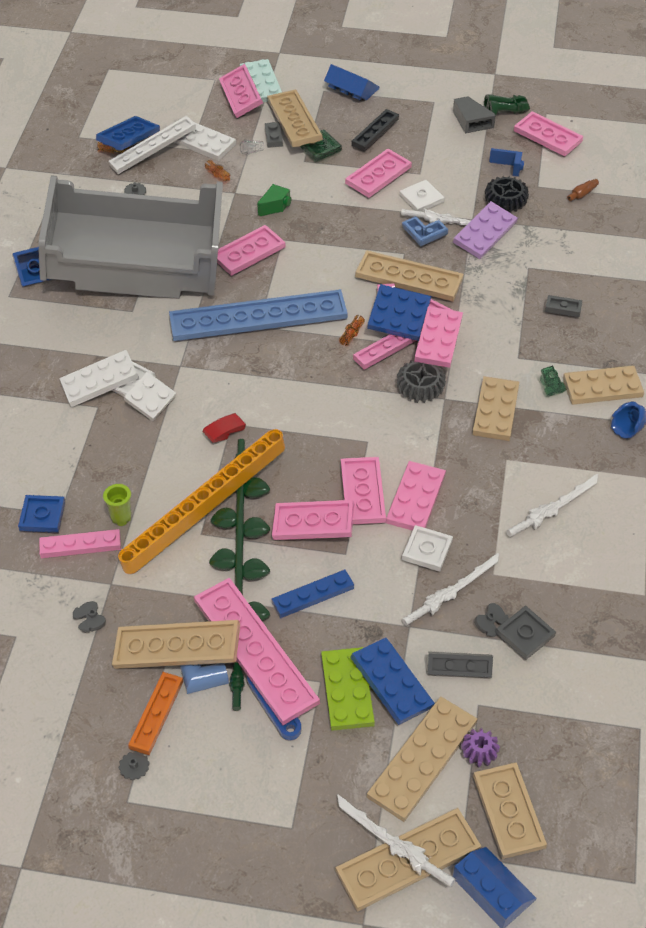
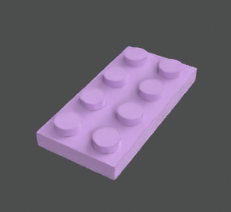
(485, 230)

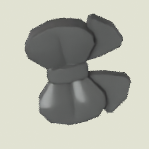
(93, 619)
(485, 622)

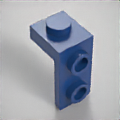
(507, 157)

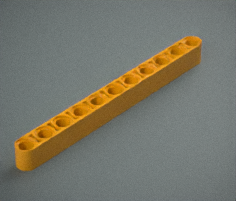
(201, 502)

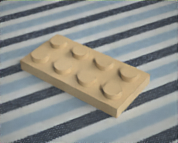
(603, 385)
(496, 408)
(509, 810)

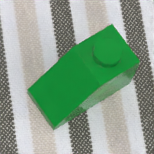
(274, 200)

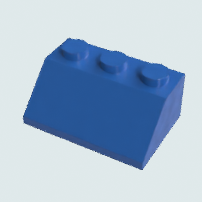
(350, 83)
(28, 266)
(492, 886)

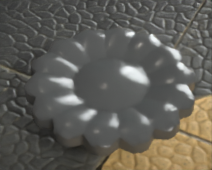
(135, 188)
(134, 765)

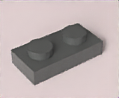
(273, 134)
(563, 306)

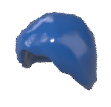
(628, 419)

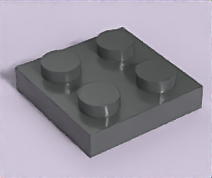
(525, 632)

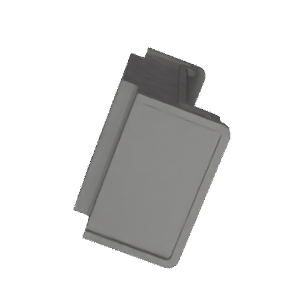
(130, 240)

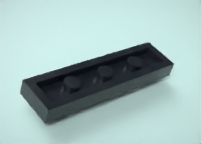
(375, 130)

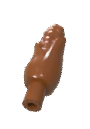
(583, 189)

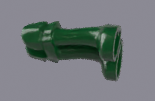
(514, 104)

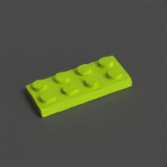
(346, 691)

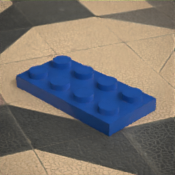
(127, 133)
(392, 681)

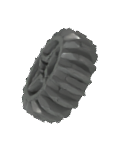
(421, 381)

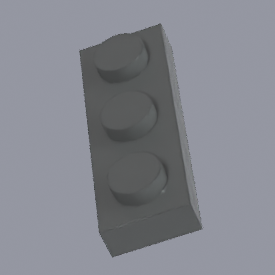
(460, 664)

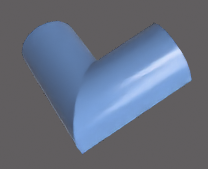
(424, 234)
(201, 678)

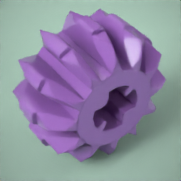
(480, 739)

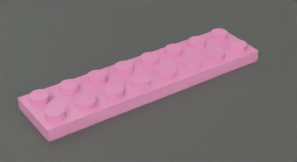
(260, 653)

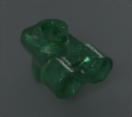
(553, 384)

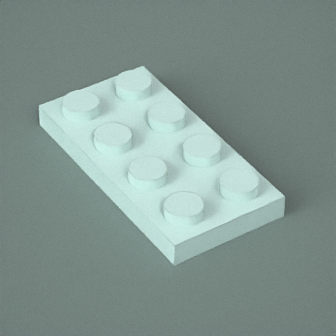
(263, 78)

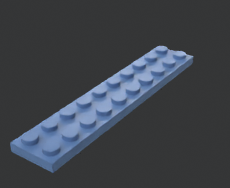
(257, 315)

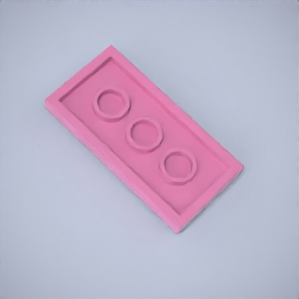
(241, 90)
(548, 133)
(378, 173)
(249, 250)
(438, 337)
(364, 486)
(415, 496)
(313, 520)

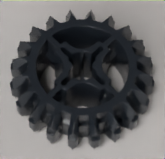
(507, 193)

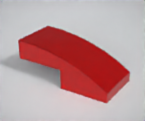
(221, 428)

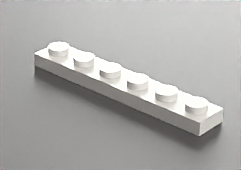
(152, 144)

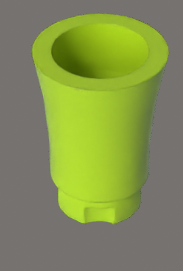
(118, 503)

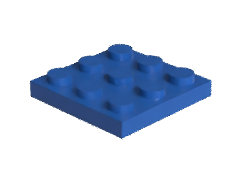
(399, 312)

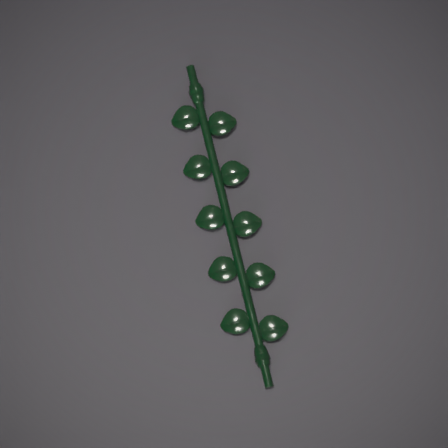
(227, 559)

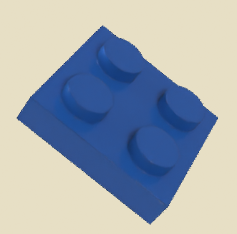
(41, 513)

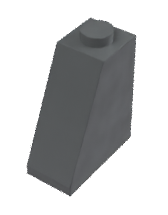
(472, 115)

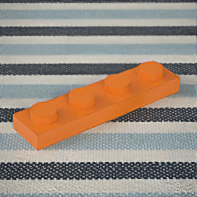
(155, 713)

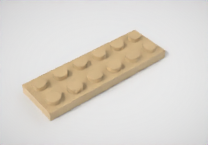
(294, 118)
(409, 275)
(176, 644)
(421, 759)
(382, 874)

